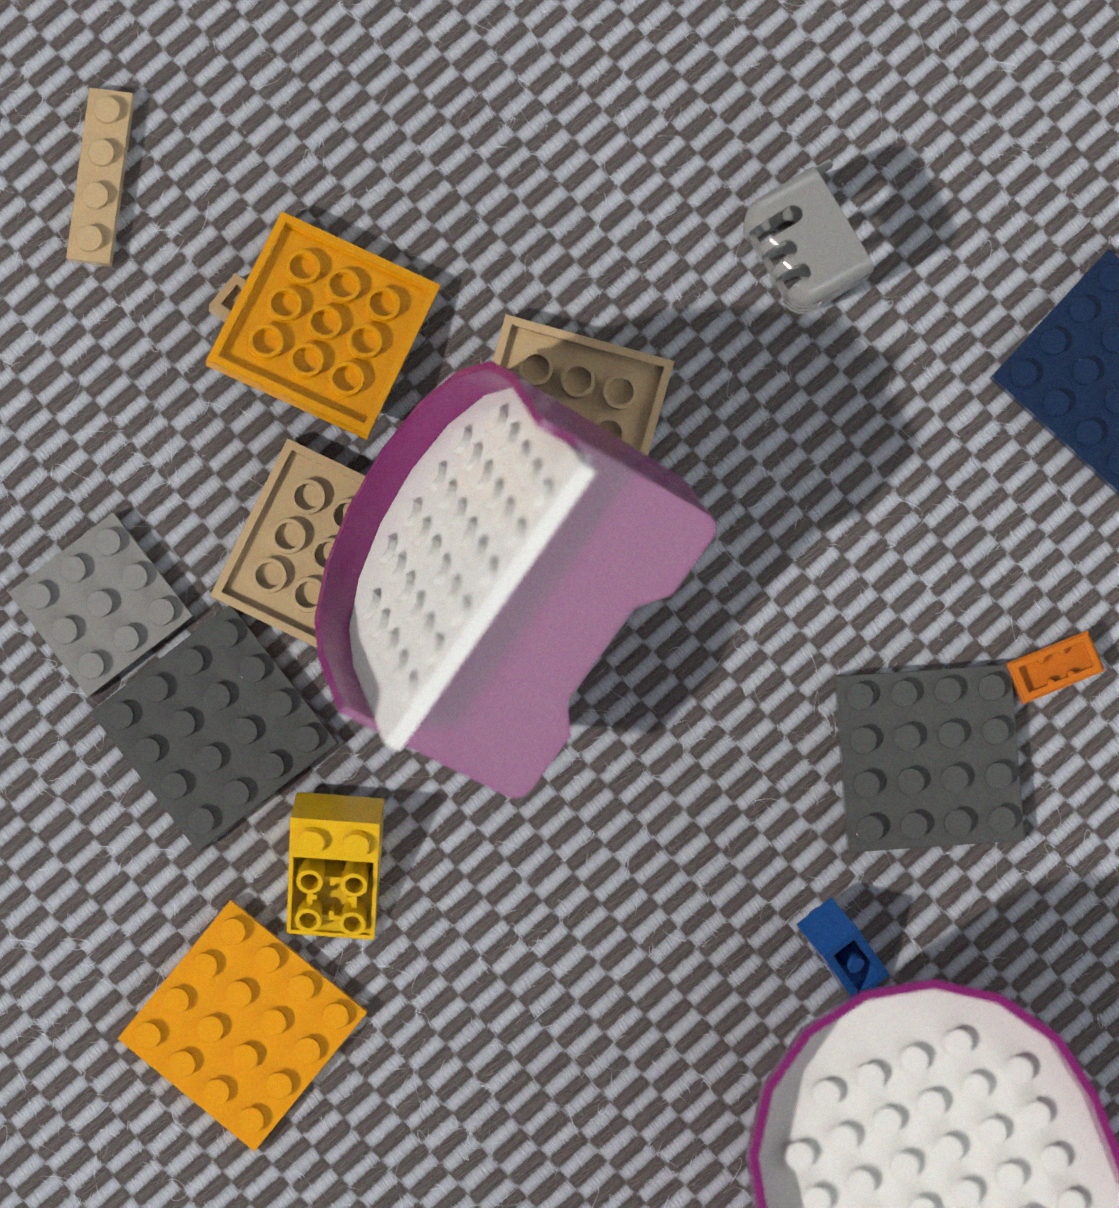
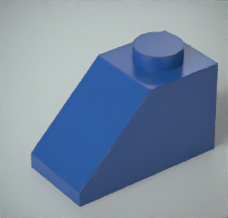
(842, 947)

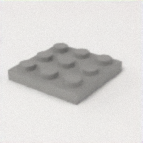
(101, 604)

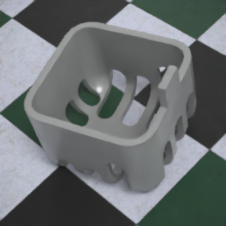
(819, 243)

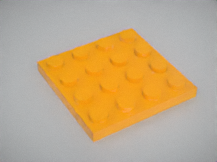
(323, 325)
(242, 1025)

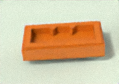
(1054, 667)

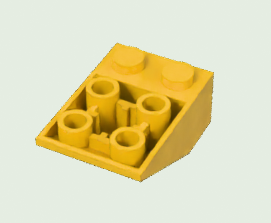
(334, 865)

